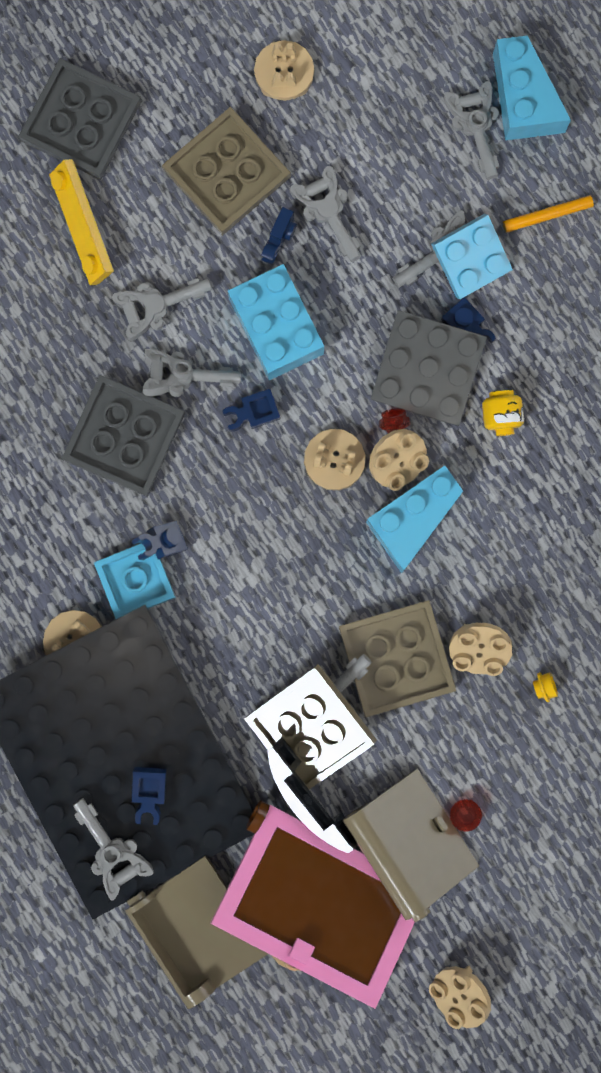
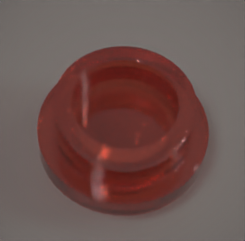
(394, 420)
(465, 815)

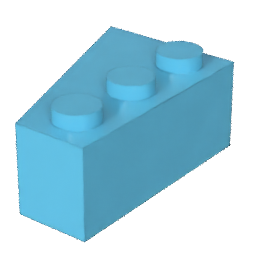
(526, 92)
(412, 517)

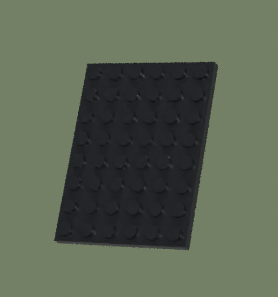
(83, 725)

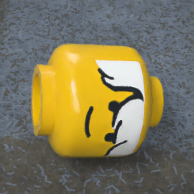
(503, 412)

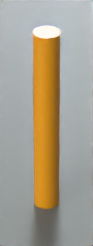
(548, 213)

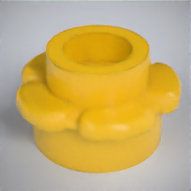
(545, 686)

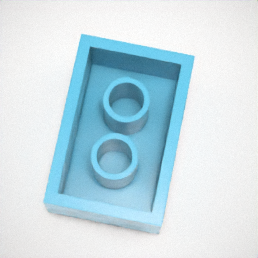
(276, 322)

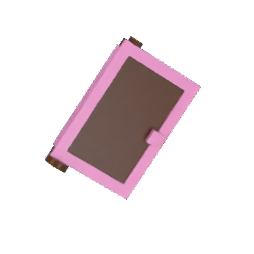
(313, 907)

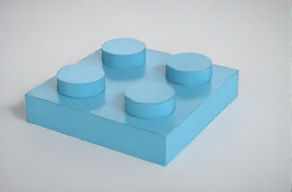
(472, 256)
(133, 581)

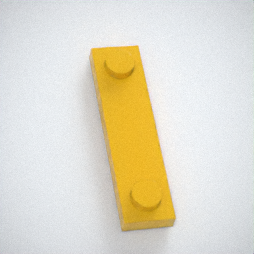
(81, 222)

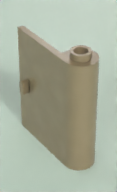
(411, 845)
(179, 933)

